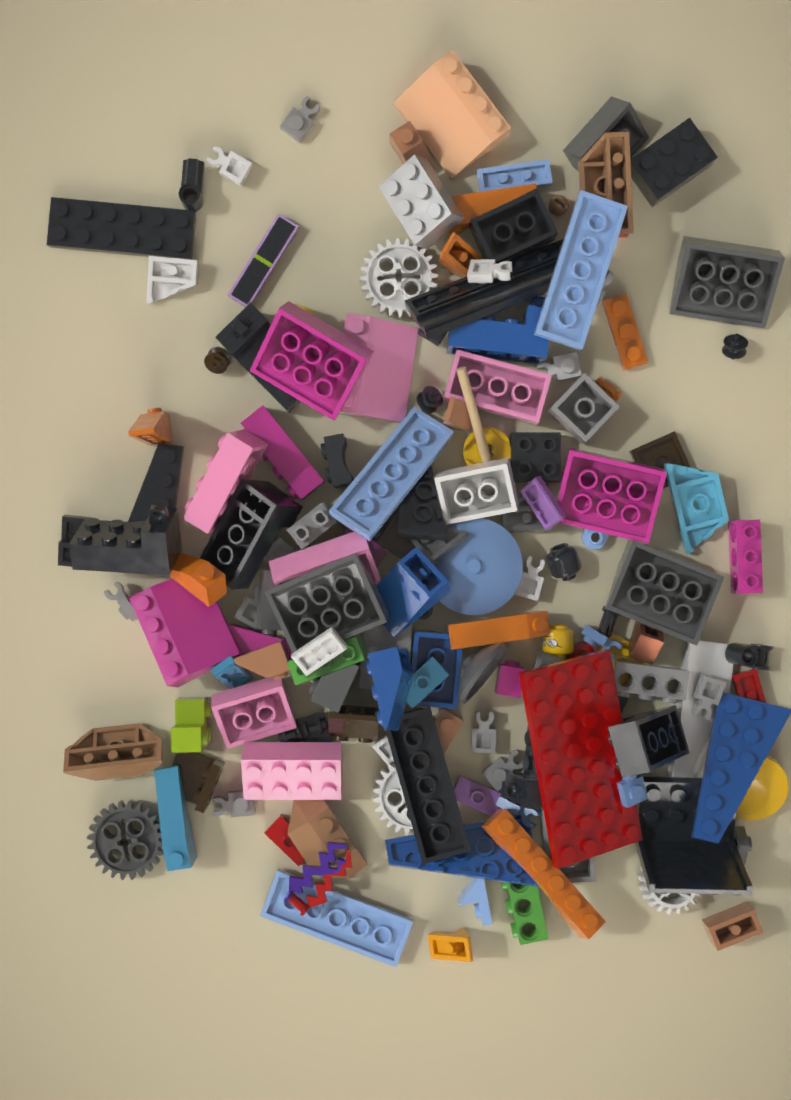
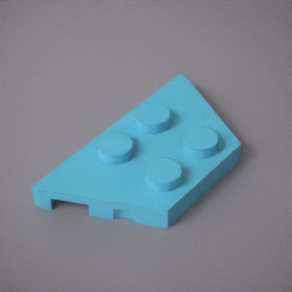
(696, 502)

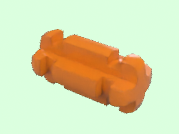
(608, 388)

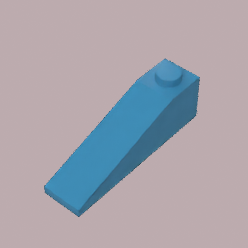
(174, 819)

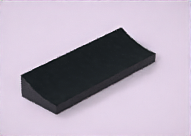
(427, 787)

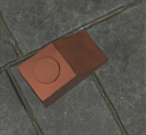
(645, 643)

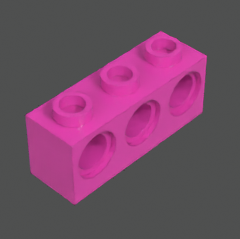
(745, 556)

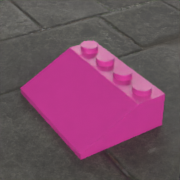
(311, 360)
(610, 495)
(183, 632)

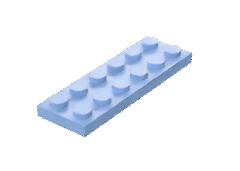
(580, 270)
(391, 473)
(341, 921)

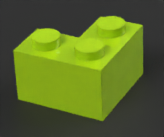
(191, 725)

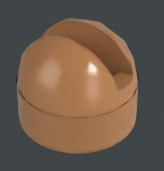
(555, 208)

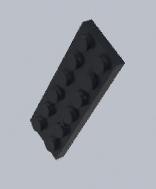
(121, 228)

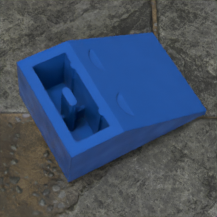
(411, 590)
(392, 683)

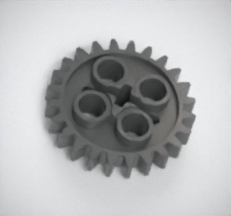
(104, 841)

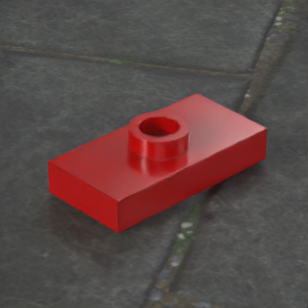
(278, 834)

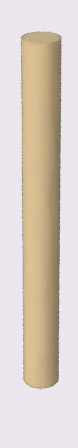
(473, 414)

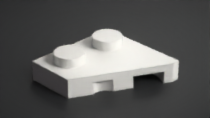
(169, 277)

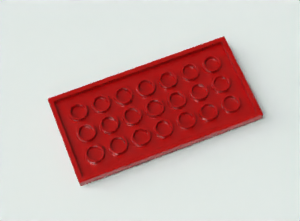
(574, 761)

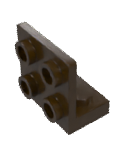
(198, 777)

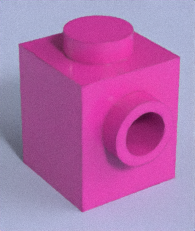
(508, 679)

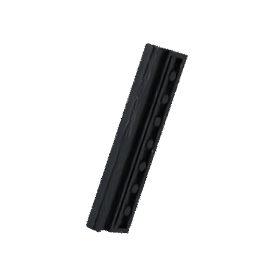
(466, 302)

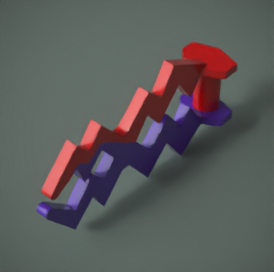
(324, 870)

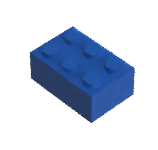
(438, 645)

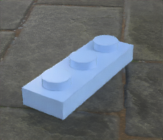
(515, 175)

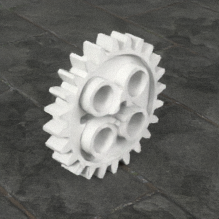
(397, 256)
(389, 784)

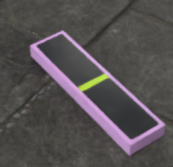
(263, 261)

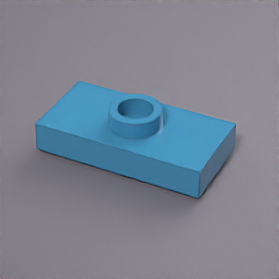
(231, 673)
(425, 681)

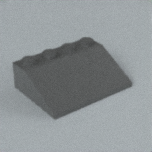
(725, 281)
(663, 592)
(328, 597)

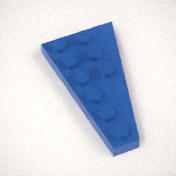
(736, 750)

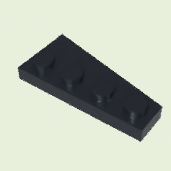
(160, 482)
(420, 511)

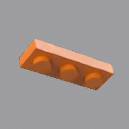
(624, 332)

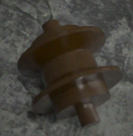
(217, 360)

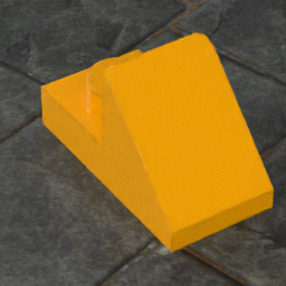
(451, 946)

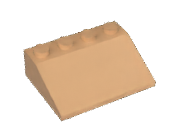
(453, 115)

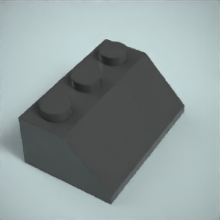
(613, 116)
(333, 687)

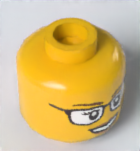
(560, 641)

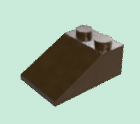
(354, 722)

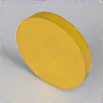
(765, 793)

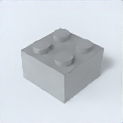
(583, 409)

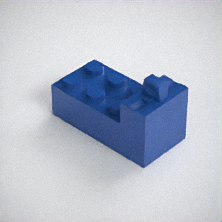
(503, 339)

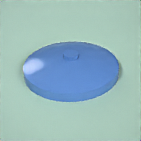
(482, 568)

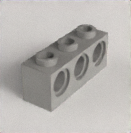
(661, 676)

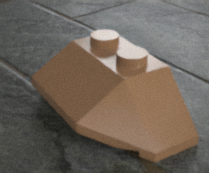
(607, 172)
(114, 753)
(313, 826)

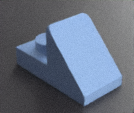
(476, 892)

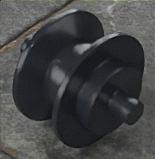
(735, 346)
(429, 399)

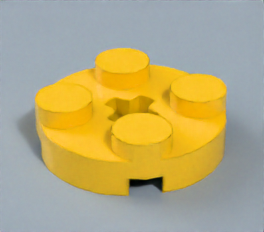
(494, 438)

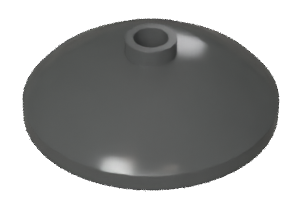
(479, 669)

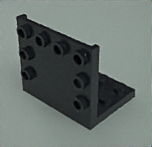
(673, 858)

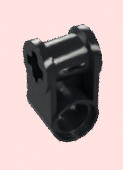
(749, 655)

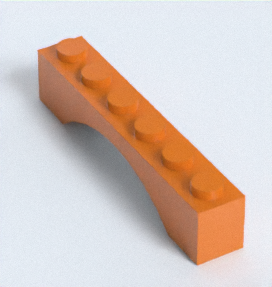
(526, 852)

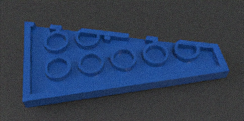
(484, 860)

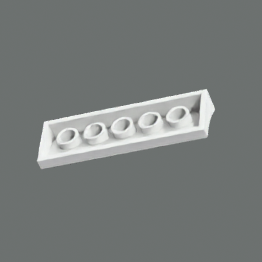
(709, 660)

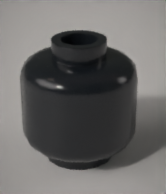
(563, 562)

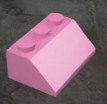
(253, 711)

